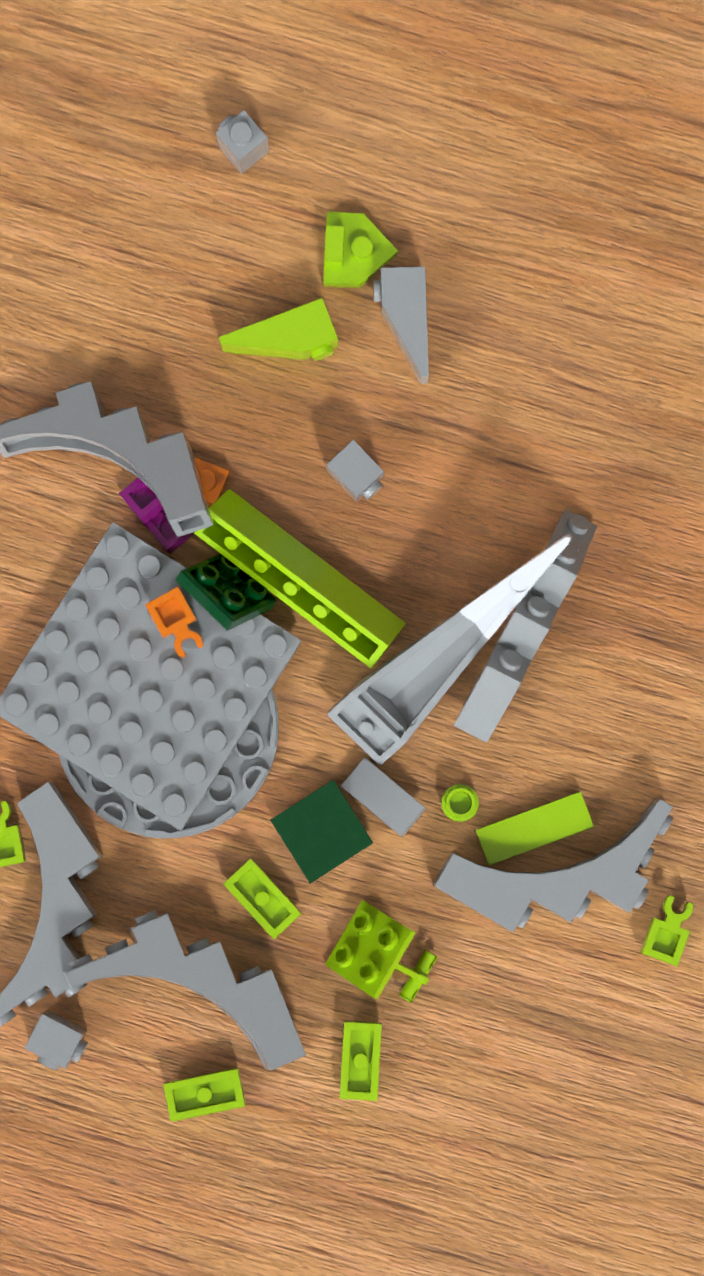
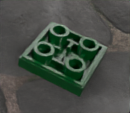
(226, 591)
(321, 831)

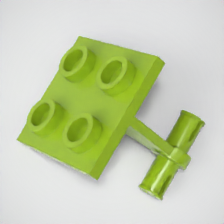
(372, 951)

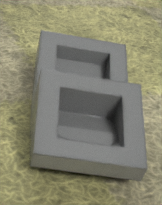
(383, 797)

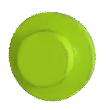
(460, 802)

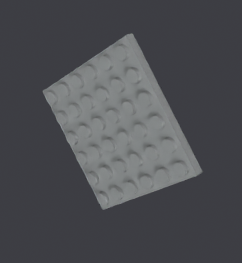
(121, 697)

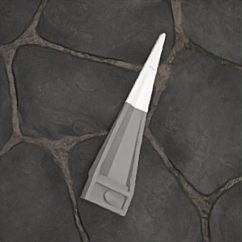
(400, 694)

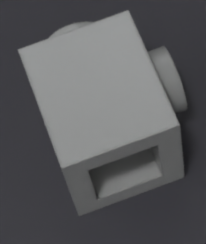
(241, 141)
(356, 472)
(57, 1041)

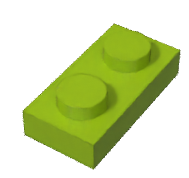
(262, 898)
(360, 1060)
(204, 1094)

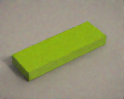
(534, 828)

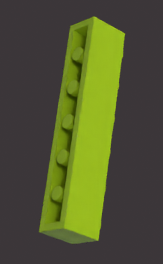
(301, 578)

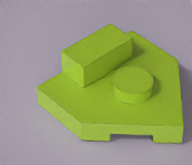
(353, 250)

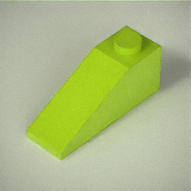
(291, 335)

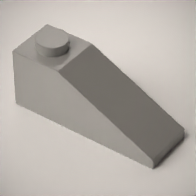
(405, 311)

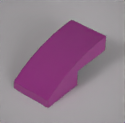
(151, 513)

